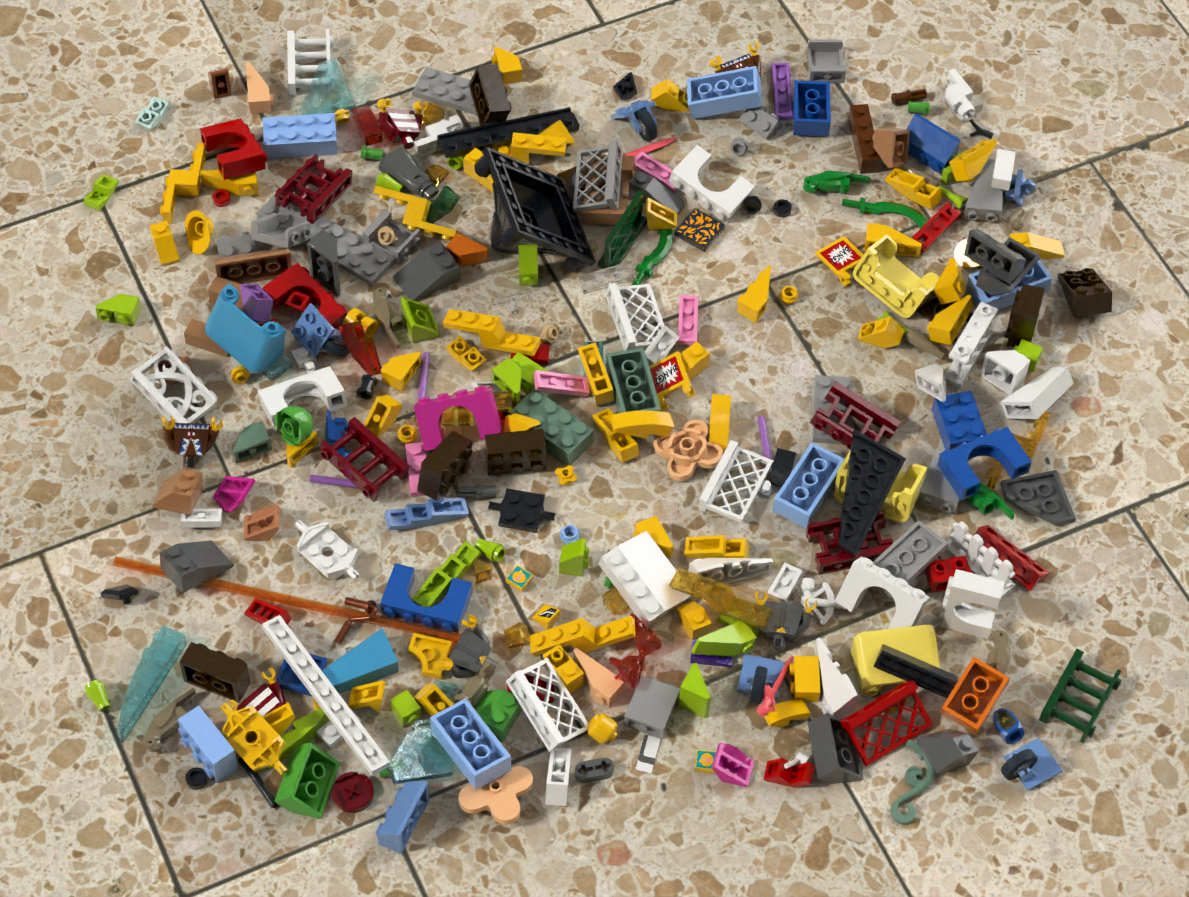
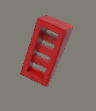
(271, 609)

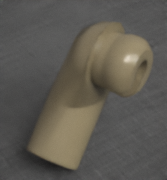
(1014, 219)

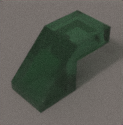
(442, 205)

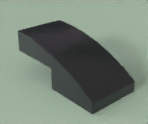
(782, 467)

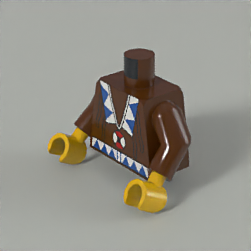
(739, 63)
(190, 438)

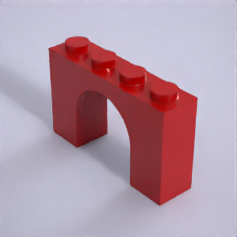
(234, 134)
(299, 279)

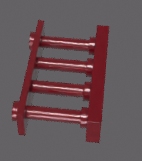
(372, 444)

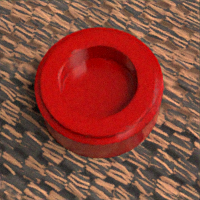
(221, 197)

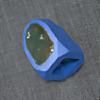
(1008, 726)

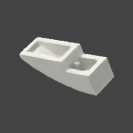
(1003, 169)

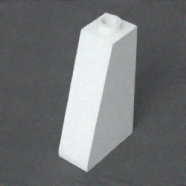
(1038, 394)

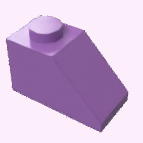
(256, 302)

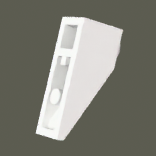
(932, 381)
(558, 777)

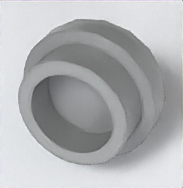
(739, 146)

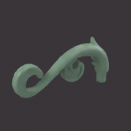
(918, 786)

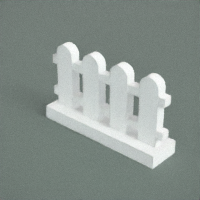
(978, 564)

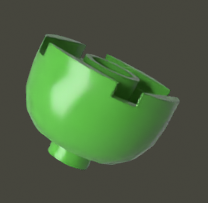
(294, 424)

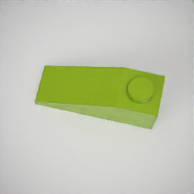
(726, 641)

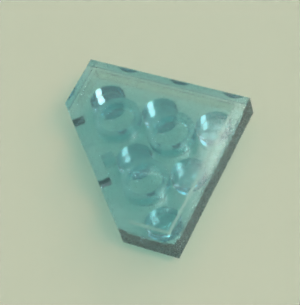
(327, 91)
(419, 756)

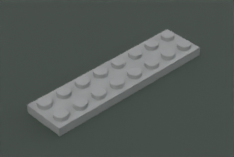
(354, 253)

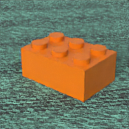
(975, 695)

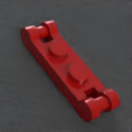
(937, 226)

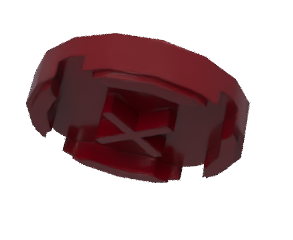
(352, 792)

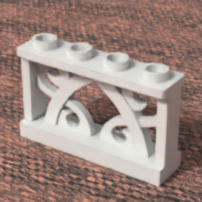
(184, 375)

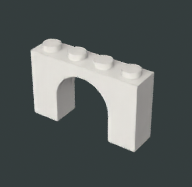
(721, 204)
(319, 383)
(863, 574)
(970, 588)

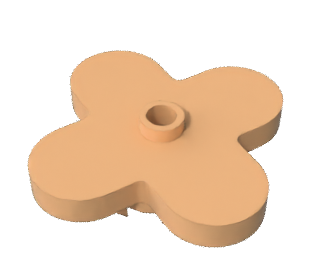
(688, 450)
(498, 796)

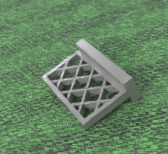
(611, 176)

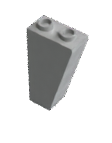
(984, 201)

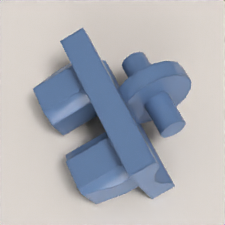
(1022, 188)

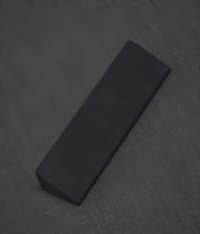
(915, 670)

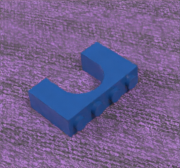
(998, 445)
(445, 615)

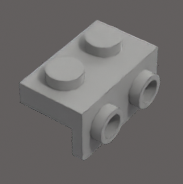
(760, 121)
(235, 245)

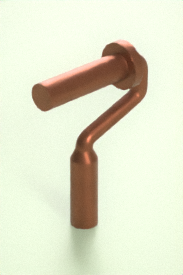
(369, 607)

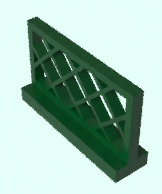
(624, 233)

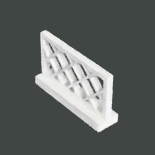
(621, 316)
(722, 472)
(537, 710)

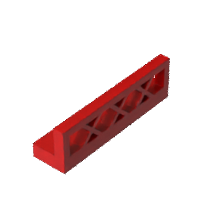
(1026, 569)

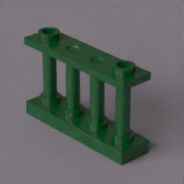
(1060, 695)

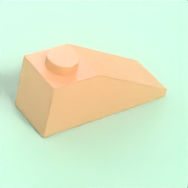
(258, 92)
(598, 679)

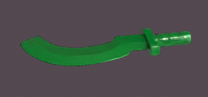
(891, 207)
(655, 257)

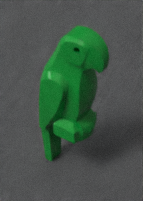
(832, 181)
(987, 501)

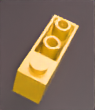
(754, 301)

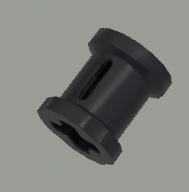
(365, 391)

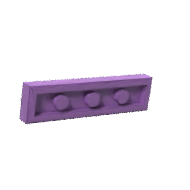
(782, 91)

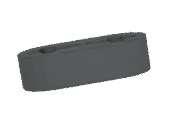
(594, 770)

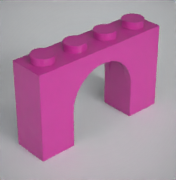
(479, 402)

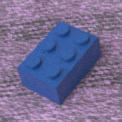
(811, 108)
(958, 419)

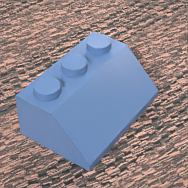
(403, 815)

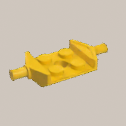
(265, 750)

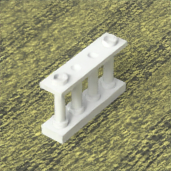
(293, 56)
(970, 344)

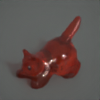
(646, 639)
(629, 669)

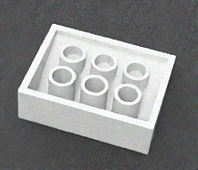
(643, 578)

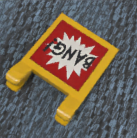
(840, 258)
(669, 376)

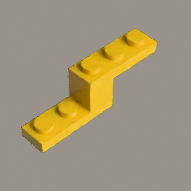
(525, 144)
(183, 183)
(415, 213)
(491, 332)
(583, 635)

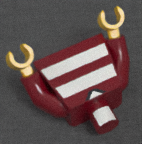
(401, 125)
(265, 698)

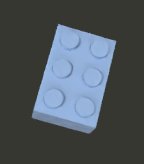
(207, 744)

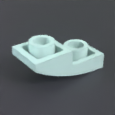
(151, 116)

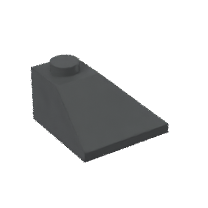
(948, 749)

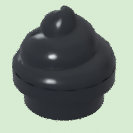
(752, 204)

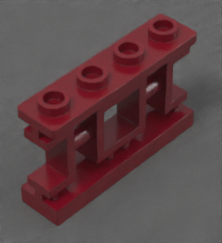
(323, 197)
(859, 409)
(843, 560)

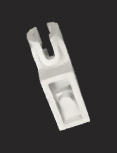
(959, 96)
(429, 144)

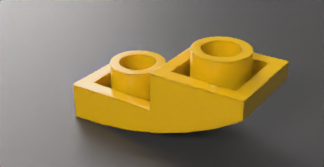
(464, 354)
(787, 711)

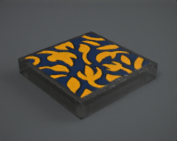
(699, 230)

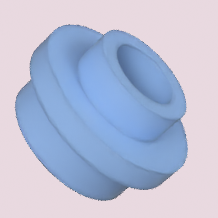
(569, 529)

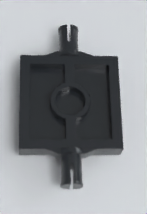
(521, 510)

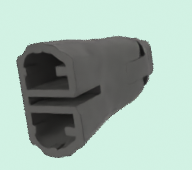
(406, 171)

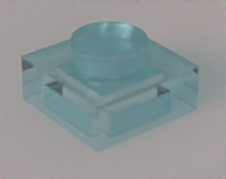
(446, 688)

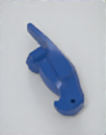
(335, 430)

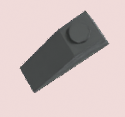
(654, 190)

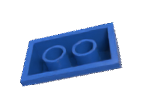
(931, 144)

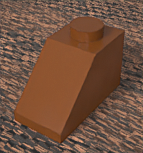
(219, 82)

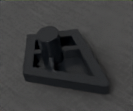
(625, 87)
(120, 593)

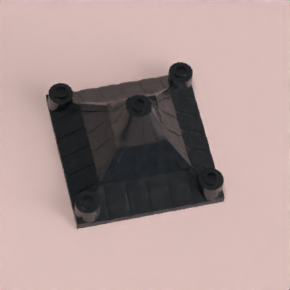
(533, 210)

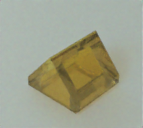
(481, 571)

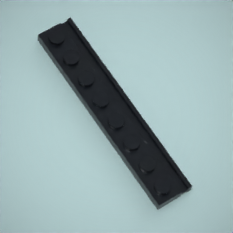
(501, 133)

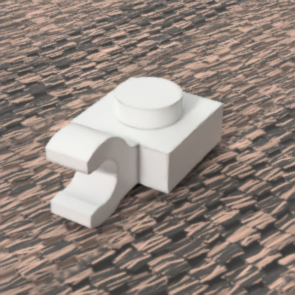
(304, 359)

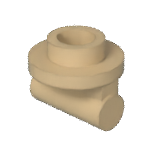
(387, 236)
(548, 334)

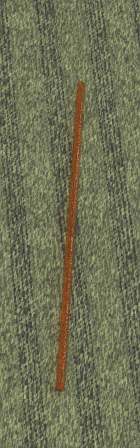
(297, 602)

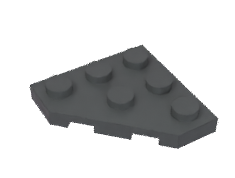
(1041, 496)

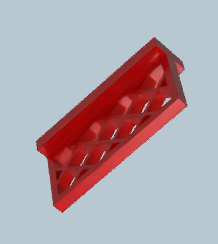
(883, 705)

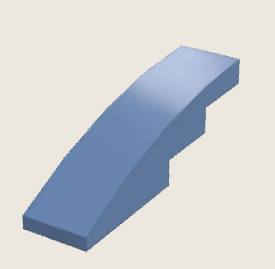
(426, 514)

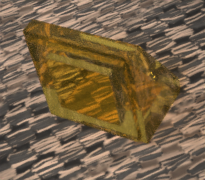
(432, 114)
(436, 173)
(614, 601)
(517, 635)

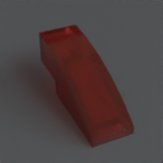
(367, 125)
(361, 348)

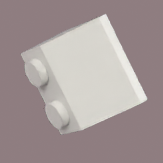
(1005, 369)

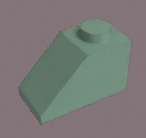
(252, 442)

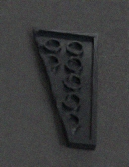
(868, 482)

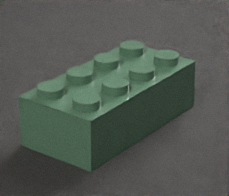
(632, 381)
(563, 432)

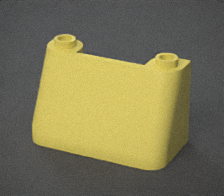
(892, 280)
(901, 496)
(913, 640)

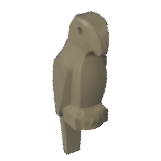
(386, 314)
(1000, 654)
(476, 686)
(165, 722)

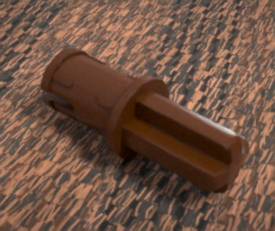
(908, 95)

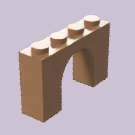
(606, 215)
(195, 331)

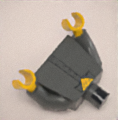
(786, 621)
(469, 652)

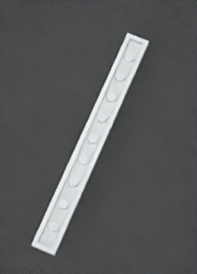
(326, 695)

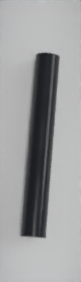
(259, 784)

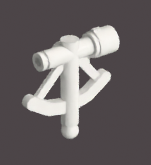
(807, 587)

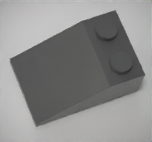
(428, 272)
(193, 563)

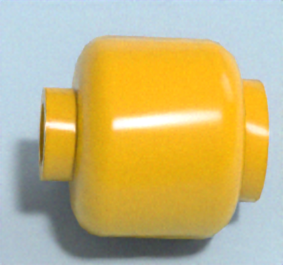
(602, 728)

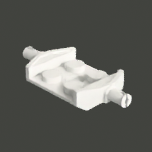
(321, 538)

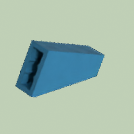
(363, 663)

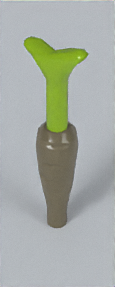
(957, 200)
(918, 340)

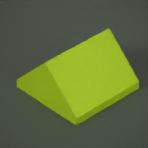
(418, 320)
(694, 693)

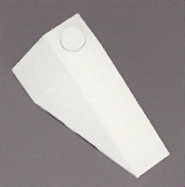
(731, 569)
(836, 689)

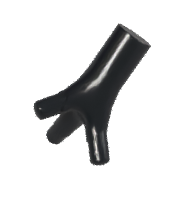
(980, 131)

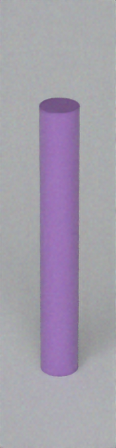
(423, 375)
(764, 437)
(331, 481)

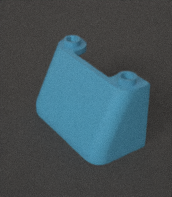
(242, 337)

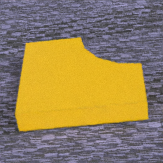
(429, 652)

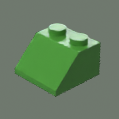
(499, 712)

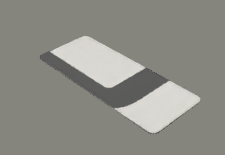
(648, 754)

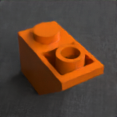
(467, 251)

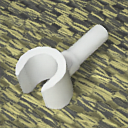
(765, 488)
(799, 759)

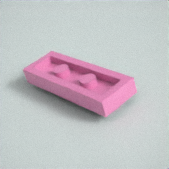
(655, 169)
(688, 320)
(561, 383)
(415, 455)

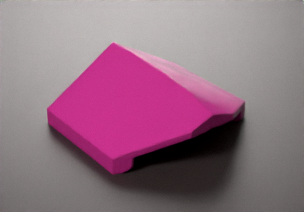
(233, 492)
(732, 765)

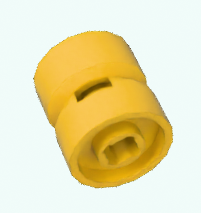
(369, 324)

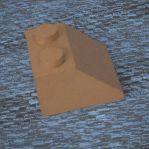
(892, 145)
(180, 492)

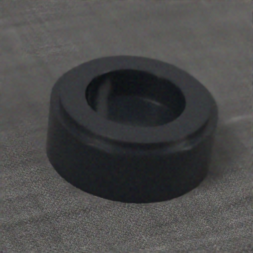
(782, 208)
(196, 778)

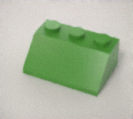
(307, 781)

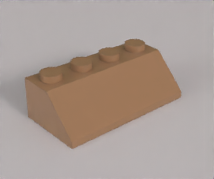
(253, 266)

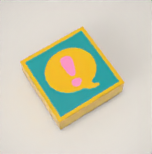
(519, 578)
(704, 761)

